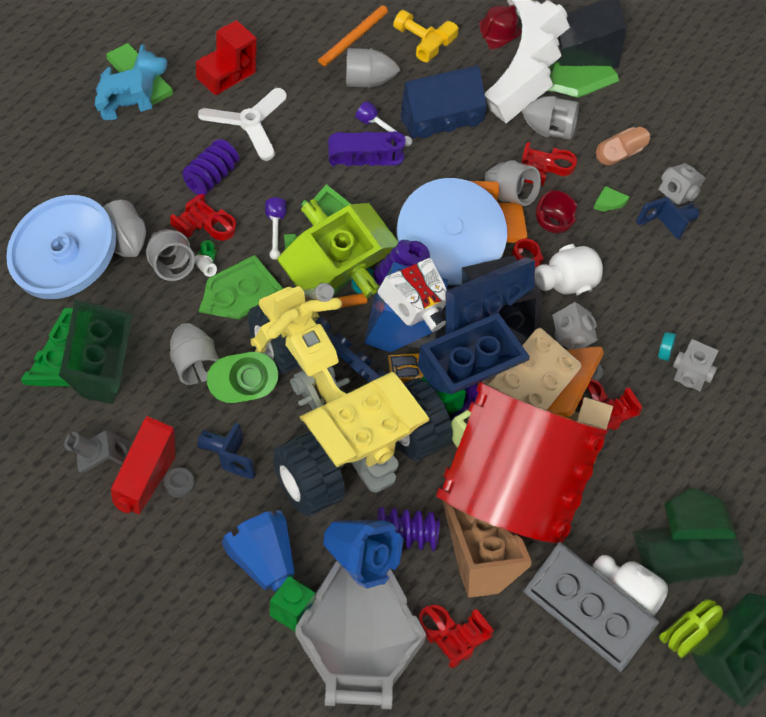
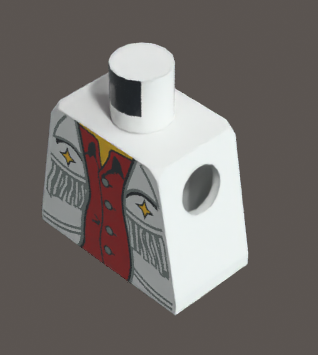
(416, 294)

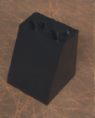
(593, 36)
(521, 315)

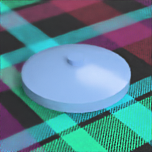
(456, 223)
(61, 247)

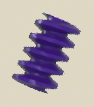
(210, 167)
(405, 253)
(415, 528)

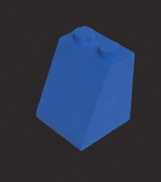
(387, 329)

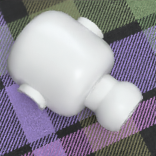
(570, 271)
(636, 581)

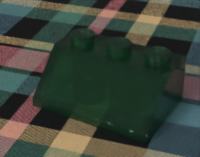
(95, 350)
(687, 559)
(736, 651)

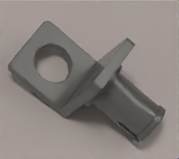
(97, 449)

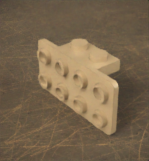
(542, 376)

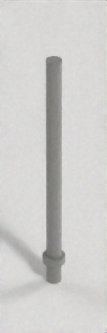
(323, 293)

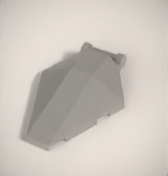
(359, 638)

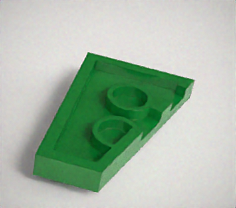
(48, 361)

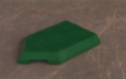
(698, 517)

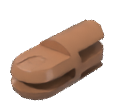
(622, 145)

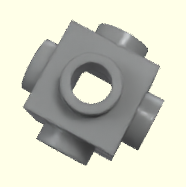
(681, 183)
(574, 327)
(695, 365)

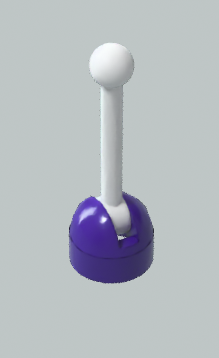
(368, 114)
(275, 210)

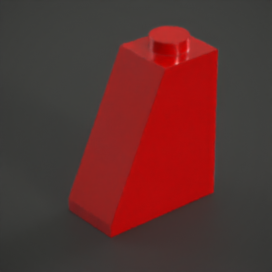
(144, 466)

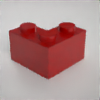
(231, 61)

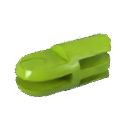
(692, 627)

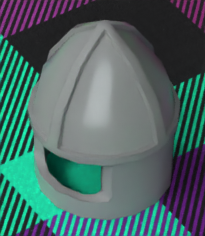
(369, 68)
(552, 111)
(511, 178)
(128, 226)
(165, 244)
(188, 347)

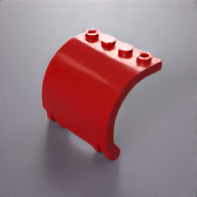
(521, 466)

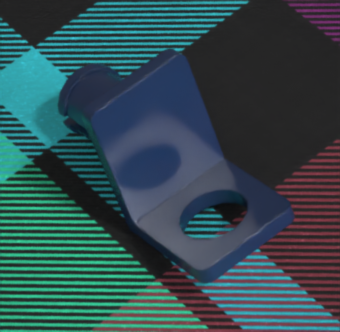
(672, 217)
(227, 449)

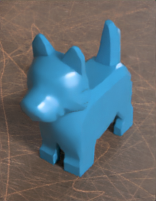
(129, 86)

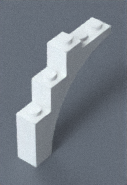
(529, 70)

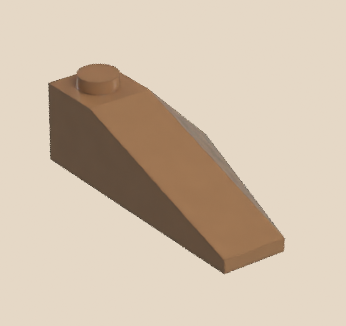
(485, 554)

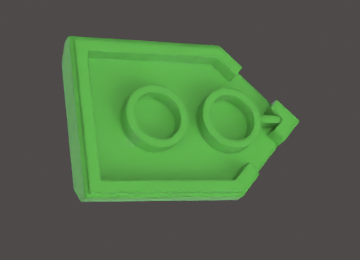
(580, 80)
(238, 289)

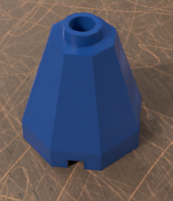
(262, 549)
(365, 549)

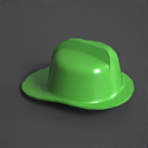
(236, 374)

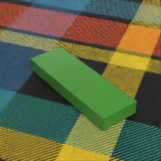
(124, 59)

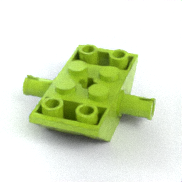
(338, 248)

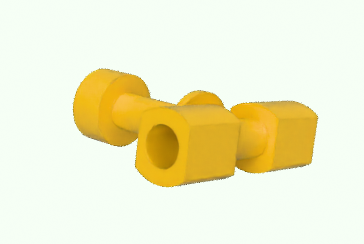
(430, 37)

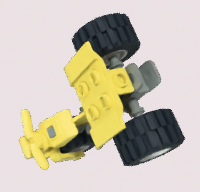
(350, 426)

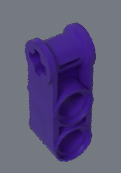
(366, 148)

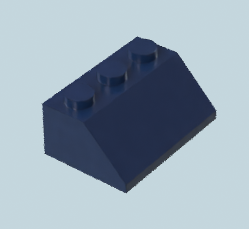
(443, 102)
(470, 355)

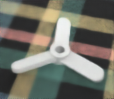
(253, 126)

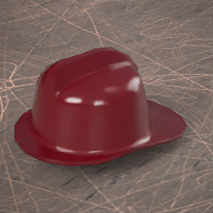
(500, 26)

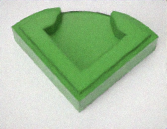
(610, 199)

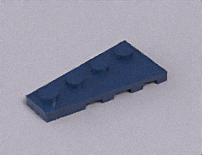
(488, 294)
(358, 362)

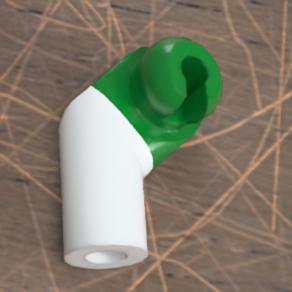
(205, 258)

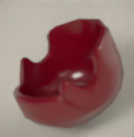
(558, 206)

